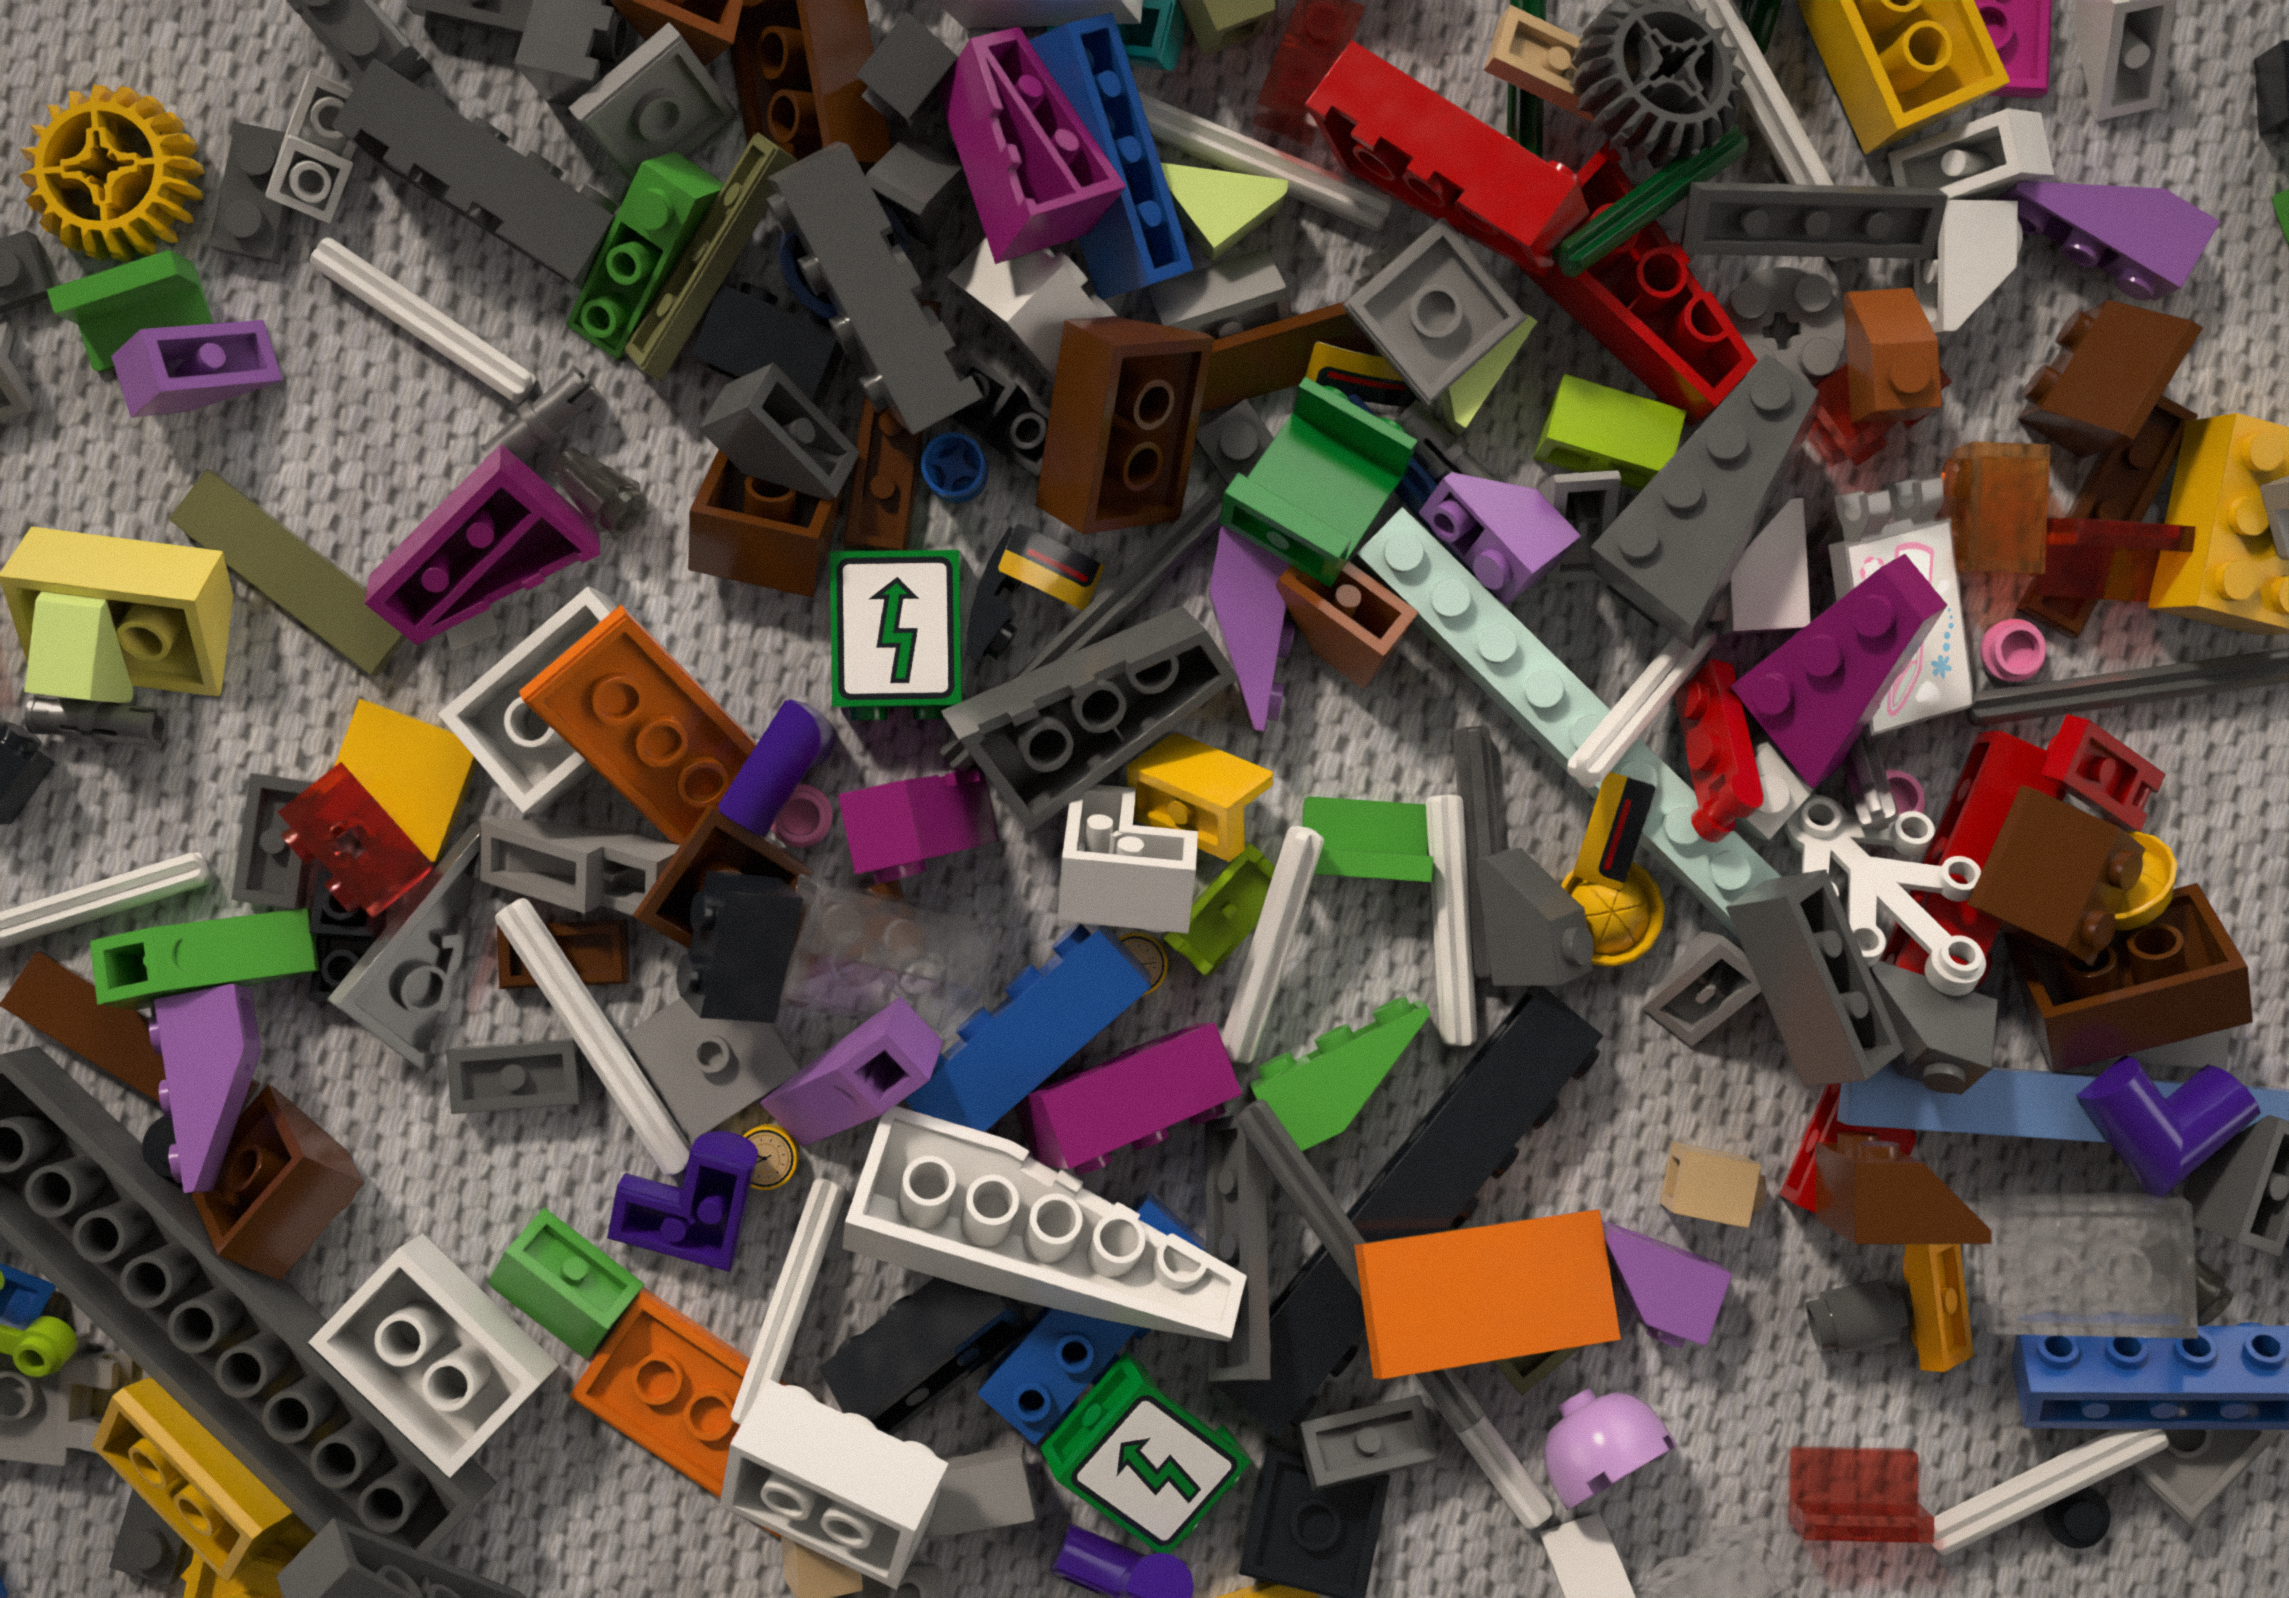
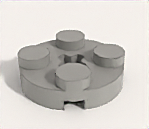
(1806, 305)

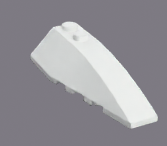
(1015, 1228)

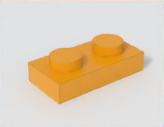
(1939, 1305)

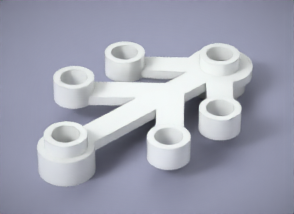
(1882, 882)

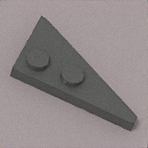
(411, 964)

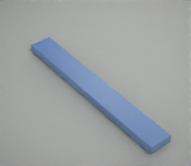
(2000, 1104)

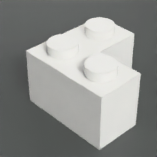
(1028, 299)
(1124, 870)

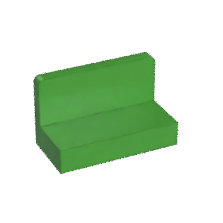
(128, 298)
(1370, 838)
(564, 1283)

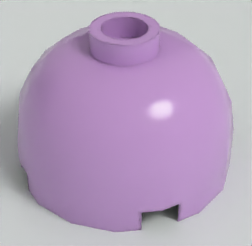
(1601, 1443)

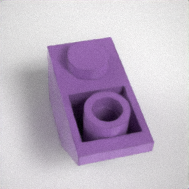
(1499, 531)

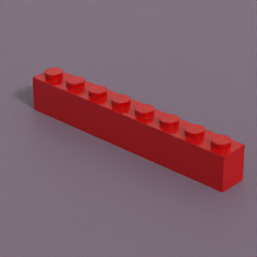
(1967, 829)

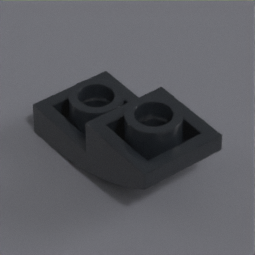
(1005, 417)
(990, 617)
(340, 939)

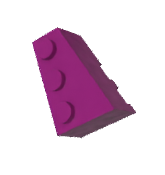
(1024, 148)
(477, 547)
(1839, 667)
(915, 820)
(1129, 1099)

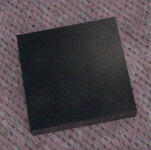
(1311, 1537)

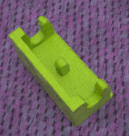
(1608, 430)
(1225, 911)

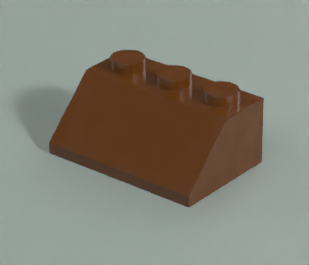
(800, 79)
(1122, 423)
(2144, 988)

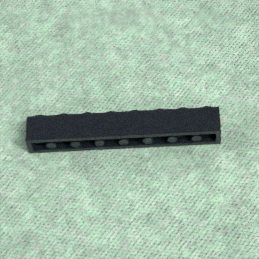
(1422, 1192)

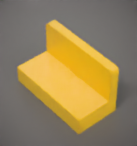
(1197, 789)

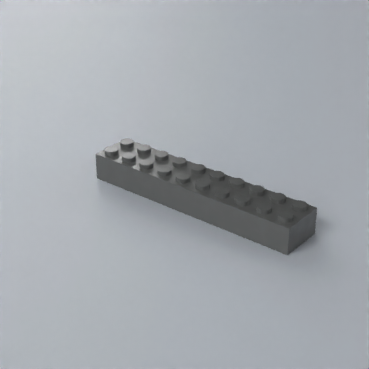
(202, 1325)

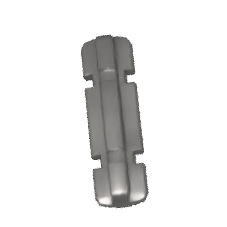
(1868, 784)

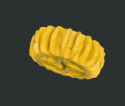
(98, 128)

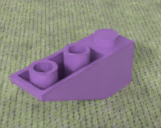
(2130, 232)
(1251, 621)
(209, 1062)
(857, 1076)

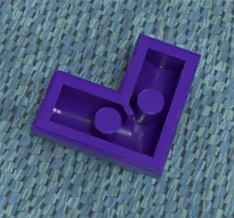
(790, 746)
(2169, 1136)
(693, 1221)
(1118, 1570)

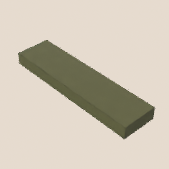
(707, 258)
(287, 570)

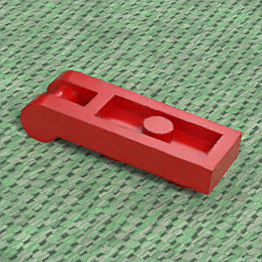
(1718, 751)
(2101, 772)

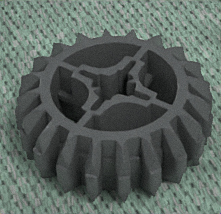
(1657, 79)

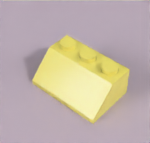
(163, 599)

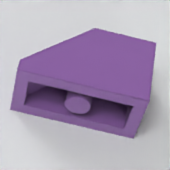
(194, 366)
(1667, 1285)

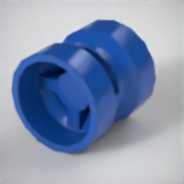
(947, 461)

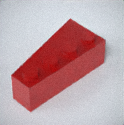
(1445, 160)
(1651, 306)

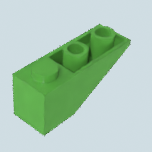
(642, 248)
(202, 955)
(1329, 1086)

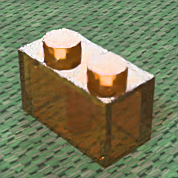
(1998, 508)

